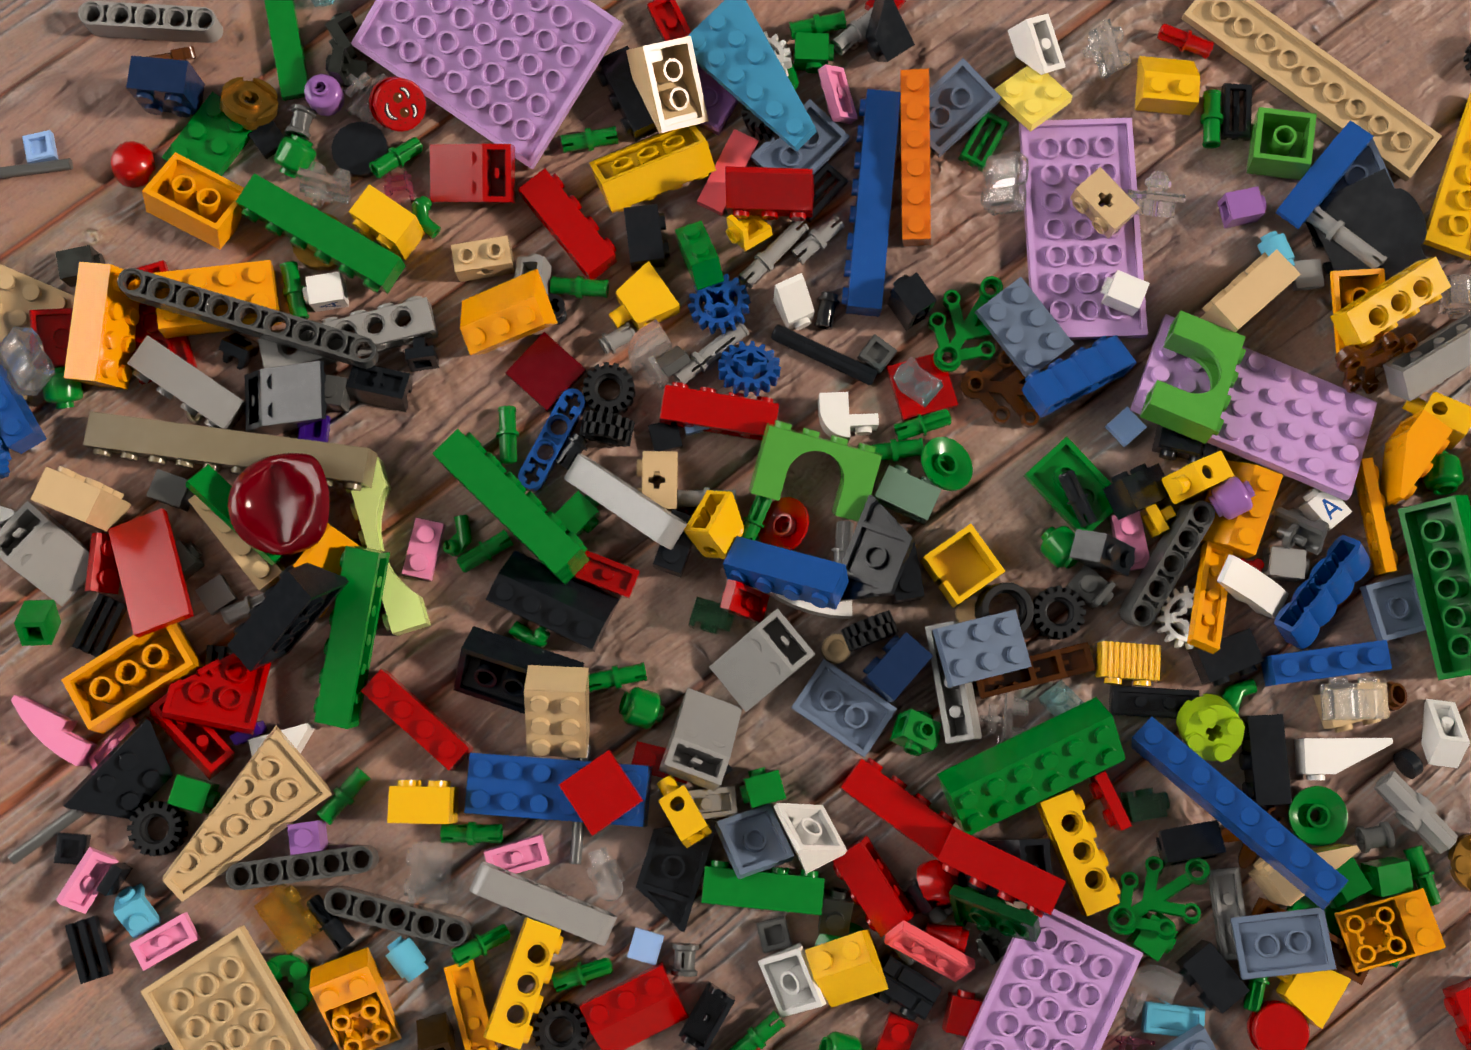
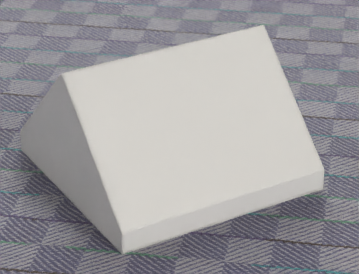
(810, 834)
(791, 981)

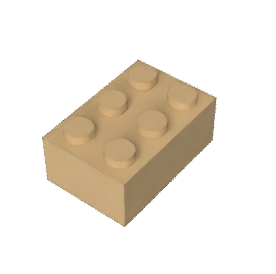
(1250, 291)
(81, 498)
(557, 711)

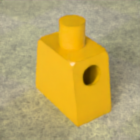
(644, 299)
(1448, 411)
(1190, 480)
(715, 524)
(688, 822)
(1313, 993)

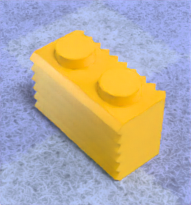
(1128, 662)

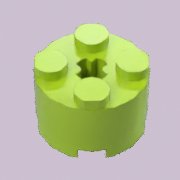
(1224, 726)

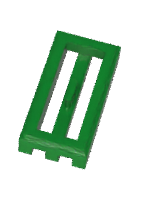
(972, 160)

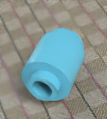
(1274, 241)
(406, 958)

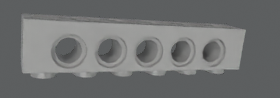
(361, 321)

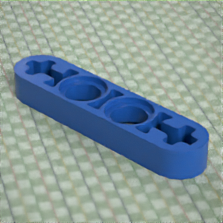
(547, 437)

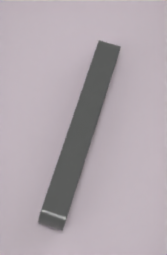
(238, 309)

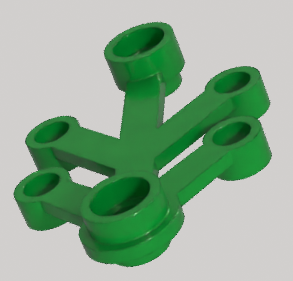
(963, 329)
(1155, 900)

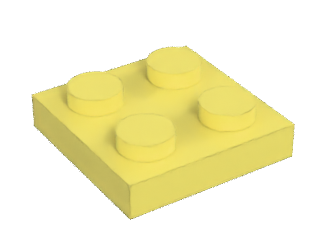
(1032, 97)

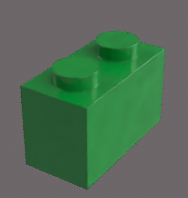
(699, 255)

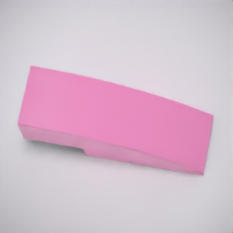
(54, 730)

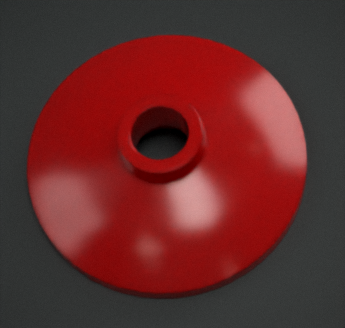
(780, 515)

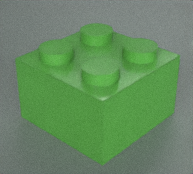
(1281, 143)

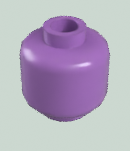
(324, 94)
(1231, 497)

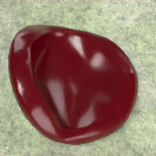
(280, 503)

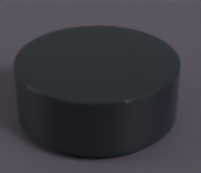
(1408, 763)

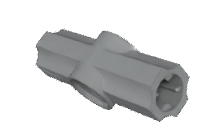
(1416, 812)

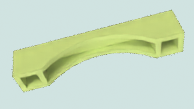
(403, 607)

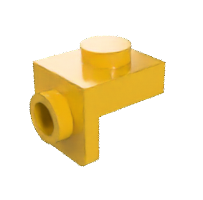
(747, 231)

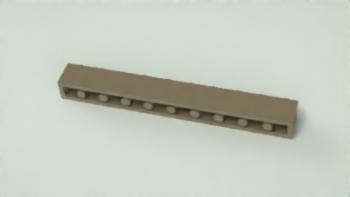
(220, 447)

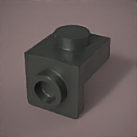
(337, 27)
(341, 65)
(836, 912)
(992, 944)

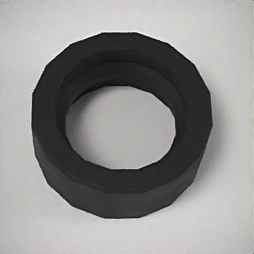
(1024, 601)

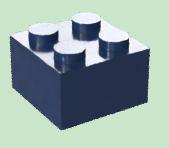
(165, 85)
(897, 667)

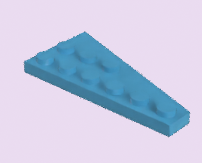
(742, 61)

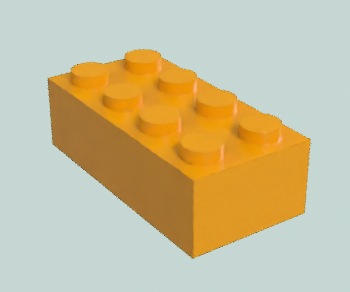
(245, 281)
(101, 328)
(131, 676)

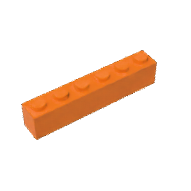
(915, 157)

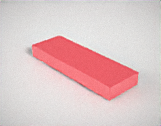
(735, 153)
(929, 951)

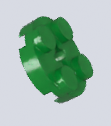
(298, 972)

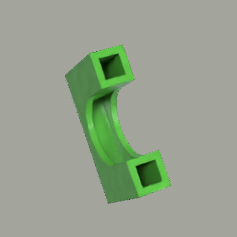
(1219, 354)
(783, 445)

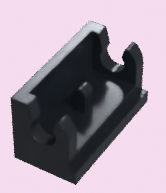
(379, 387)
(1189, 842)
(707, 1017)

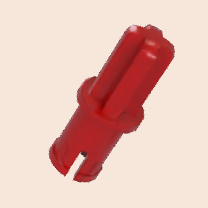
(1185, 40)

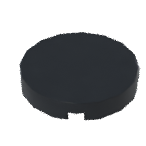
(358, 146)

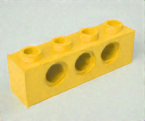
(1428, 284)
(1088, 899)
(499, 1027)

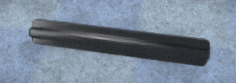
(824, 354)

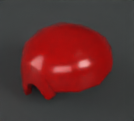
(132, 164)
(935, 882)

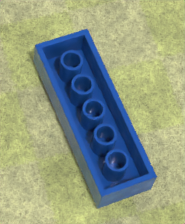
(532, 790)

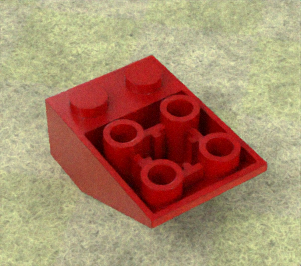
(472, 173)

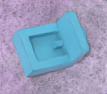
(135, 911)

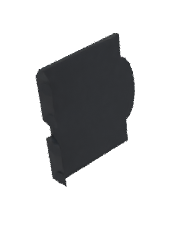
(1381, 217)

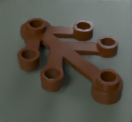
(1351, 358)
(1007, 388)

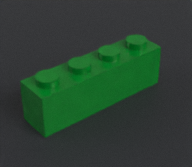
(764, 889)

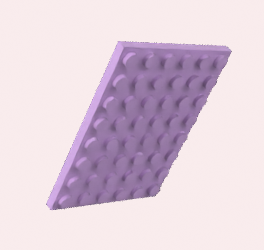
(493, 62)

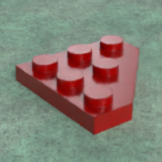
(219, 696)

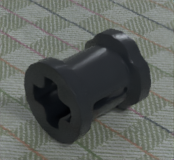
(556, 300)

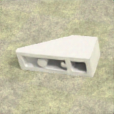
(1332, 755)

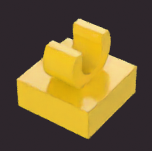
(1156, 519)

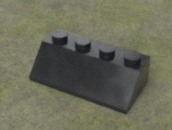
(538, 596)
(285, 614)
(497, 667)

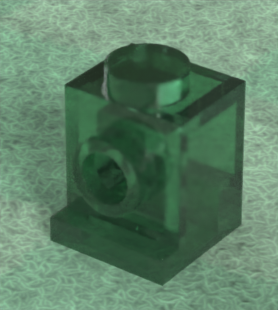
(710, 616)
(1145, 804)

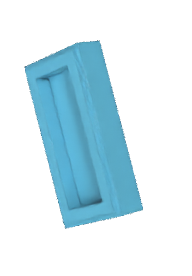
(1170, 1019)

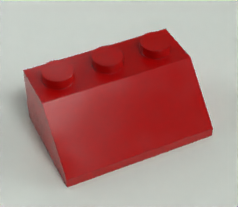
(769, 192)
(634, 1009)

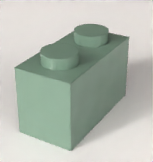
(907, 494)

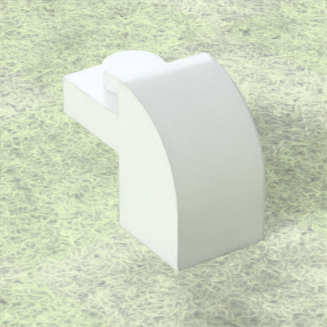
(836, 420)

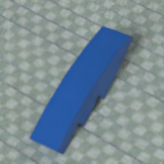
(1324, 174)

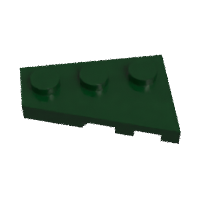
(993, 912)

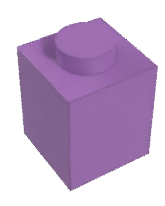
(1241, 207)
(307, 837)

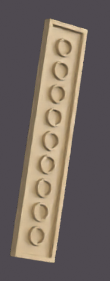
(1314, 79)

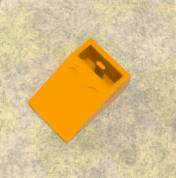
(1410, 454)
(1389, 930)
(354, 1002)

